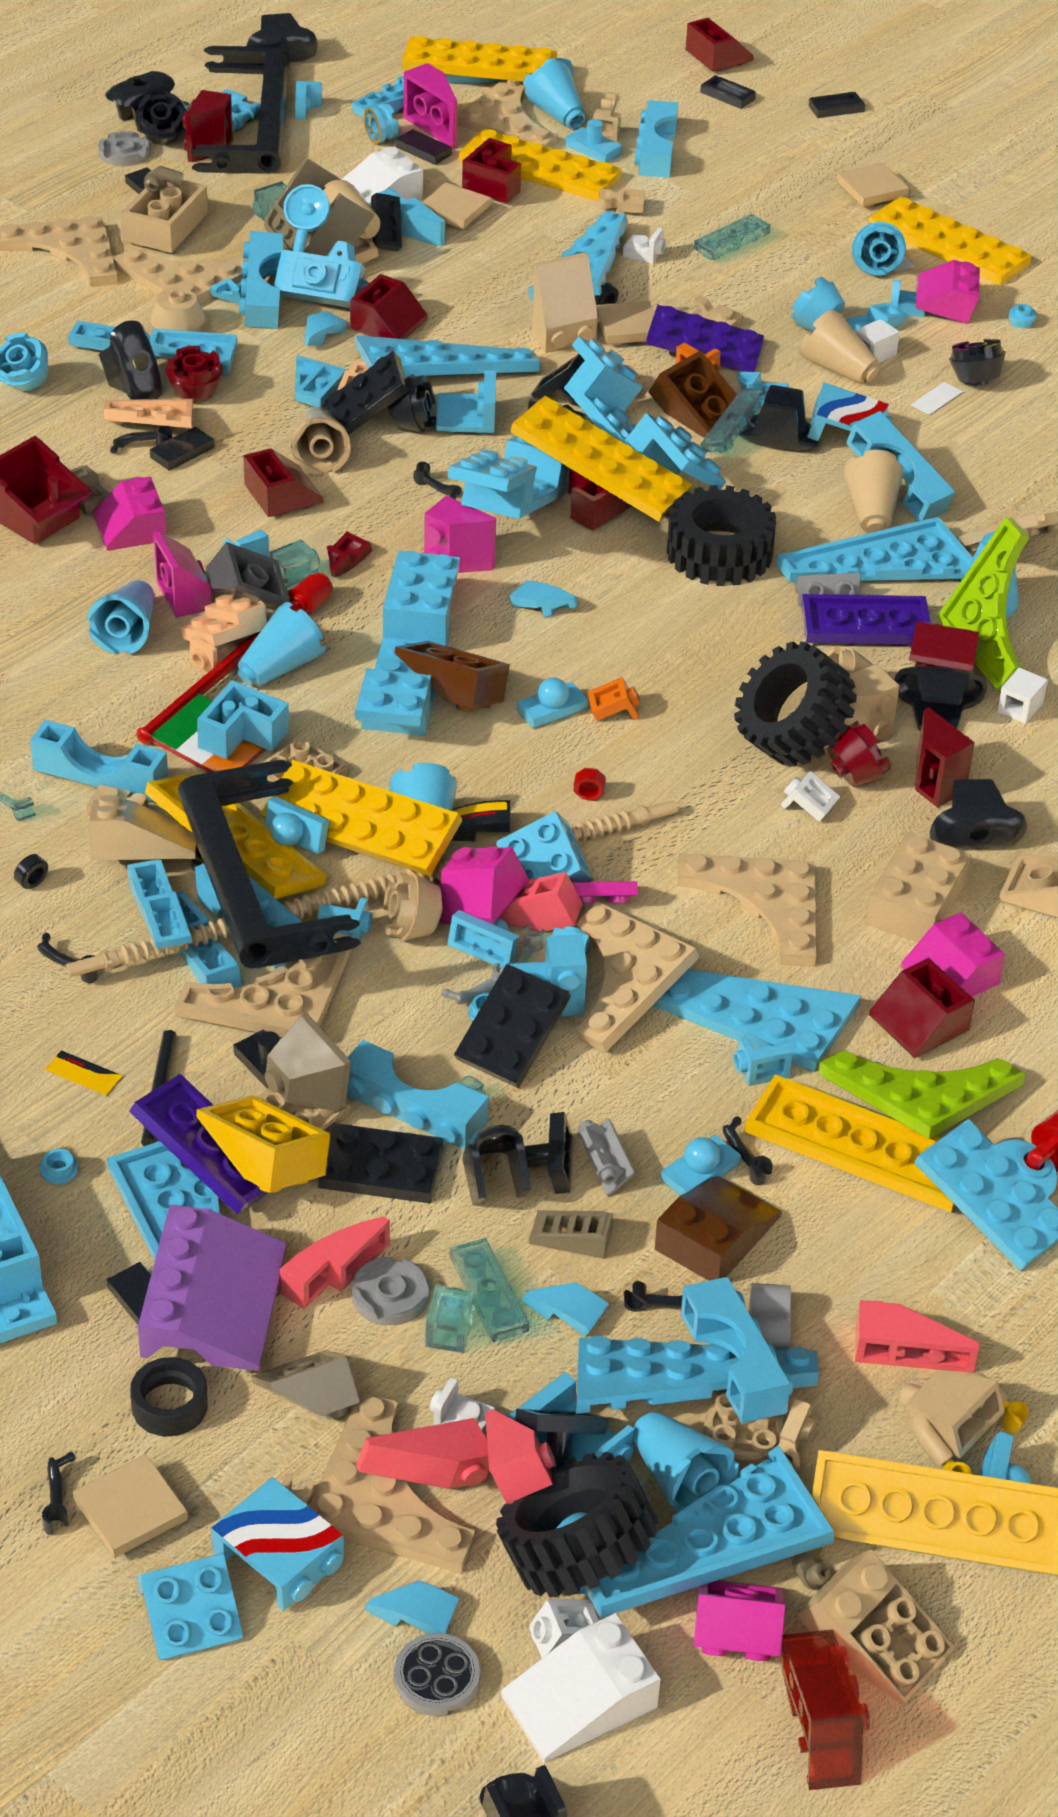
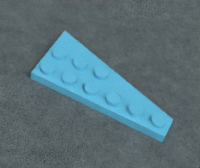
(441, 358)
(722, 1534)

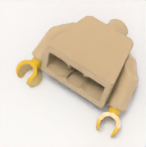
(955, 1412)

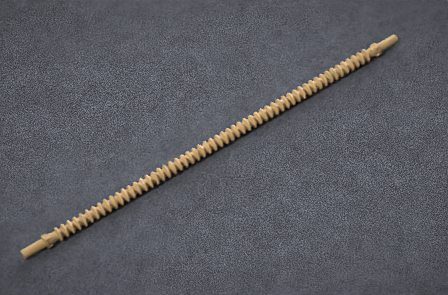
(108, 959)

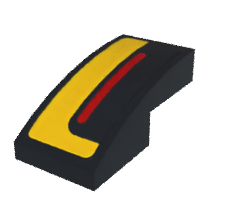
(482, 817)

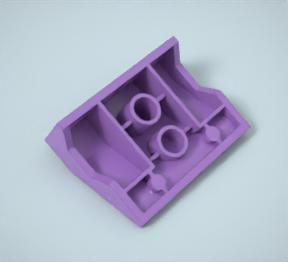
(211, 1289)

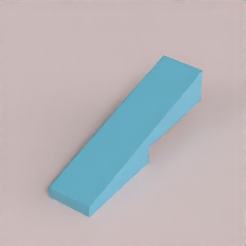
(158, 904)
(208, 962)

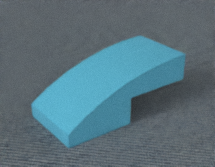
(884, 311)

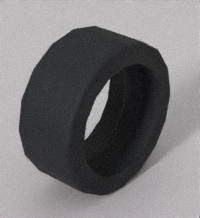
(169, 1421)

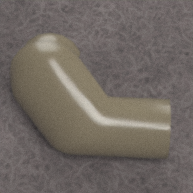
(160, 176)
(810, 1570)

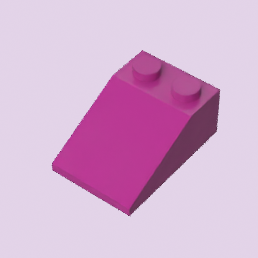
(431, 103)

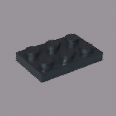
(368, 393)
(512, 1025)
(382, 1163)

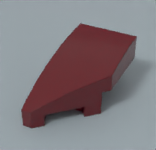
(347, 553)

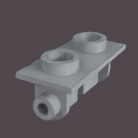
(828, 584)
(606, 1154)

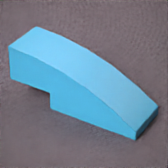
(419, 221)

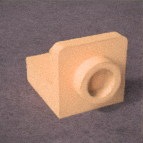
(205, 655)

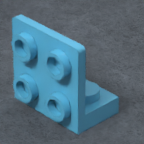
(468, 411)
(548, 849)
(190, 1606)

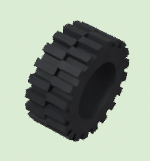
(721, 556)
(813, 721)
(590, 1548)

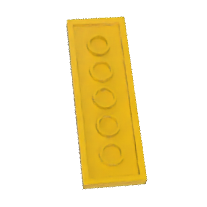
(475, 58)
(553, 166)
(953, 240)
(600, 458)
(373, 818)
(273, 866)
(845, 1138)
(939, 1512)

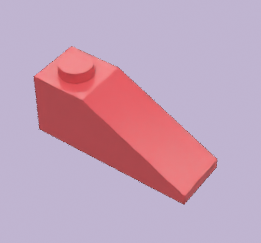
(544, 904)
(908, 1339)
(431, 1455)
(516, 1457)

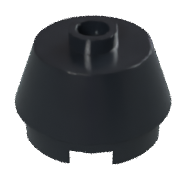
(161, 118)
(977, 361)
(415, 407)

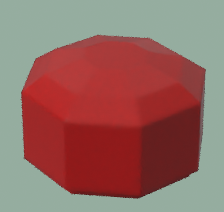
(589, 784)

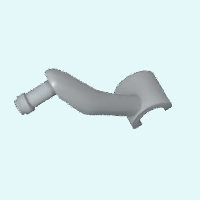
(468, 995)

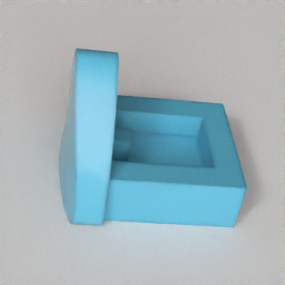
(905, 300)

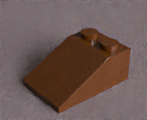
(693, 393)
(457, 674)
(713, 1227)

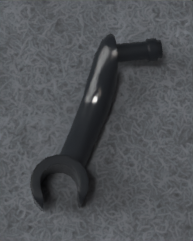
(161, 434)
(422, 477)
(62, 959)
(758, 1165)
(639, 1299)
(55, 1509)

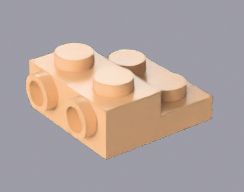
(227, 620)

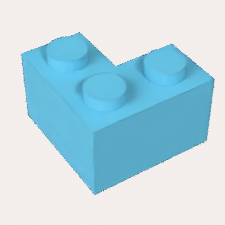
(242, 715)
(564, 967)

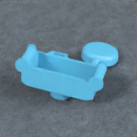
(311, 276)

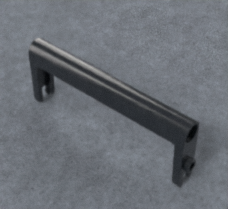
(266, 154)
(253, 939)

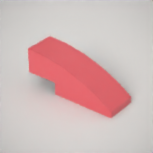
(333, 1260)

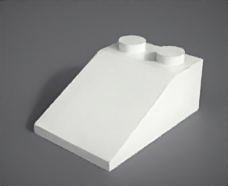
(385, 171)
(583, 1689)

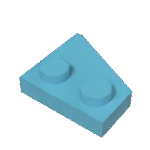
(315, 381)

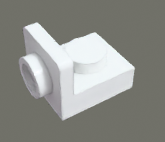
(644, 248)
(811, 795)
(451, 1406)
(560, 1620)

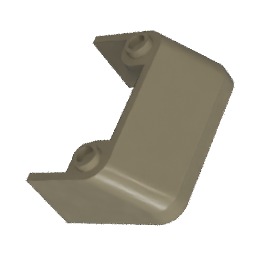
(344, 223)

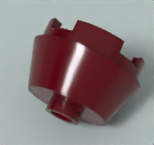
(194, 373)
(858, 756)

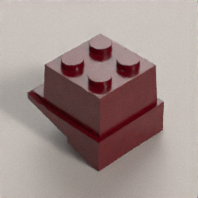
(38, 491)

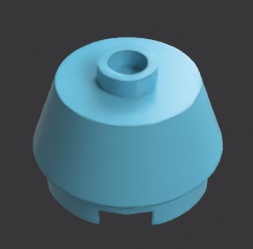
(879, 248)
(815, 302)
(23, 362)

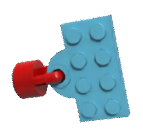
(1001, 1185)

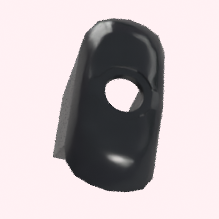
(284, 32)
(131, 91)
(127, 343)
(781, 421)
(941, 689)
(978, 818)
(495, 1140)
(523, 1796)

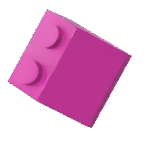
(949, 290)
(130, 514)
(461, 533)
(180, 576)
(481, 882)
(961, 953)
(739, 1619)

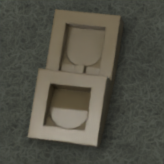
(90, 479)

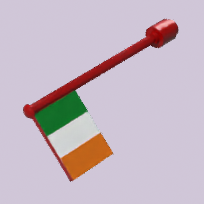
(177, 725)

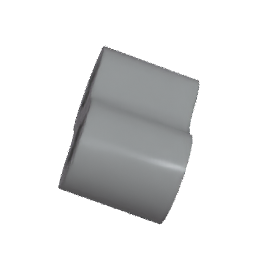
(772, 1309)

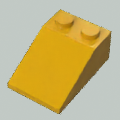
(267, 1142)

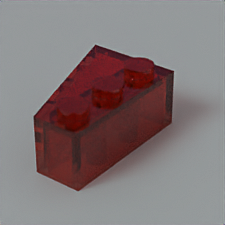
(826, 1706)

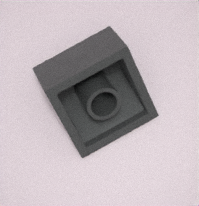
(247, 575)

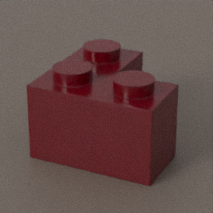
(492, 171)
(591, 503)

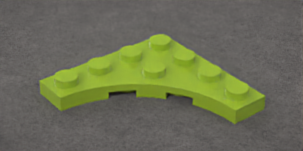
(982, 601)
(923, 1098)

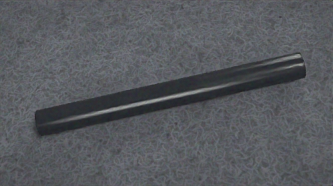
(161, 1073)

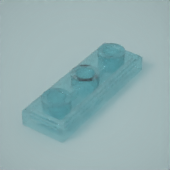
(732, 237)
(734, 420)
(492, 1292)

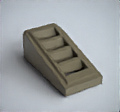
(592, 1240)

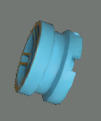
(380, 123)

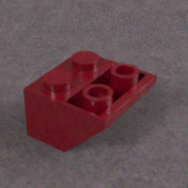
(714, 45)
(208, 122)
(386, 309)
(278, 483)
(943, 646)
(941, 758)
(923, 1008)

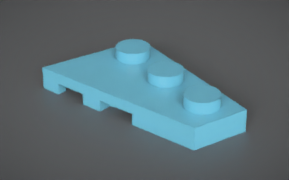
(167, 341)

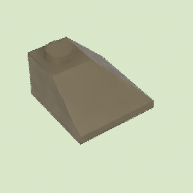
(308, 1067)
(316, 1383)

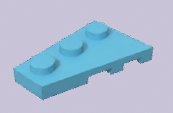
(390, 95)

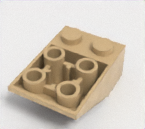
(879, 1625)

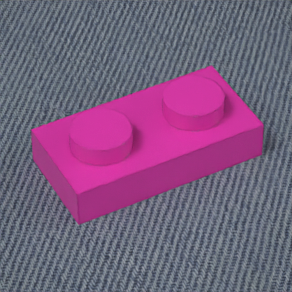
(616, 891)

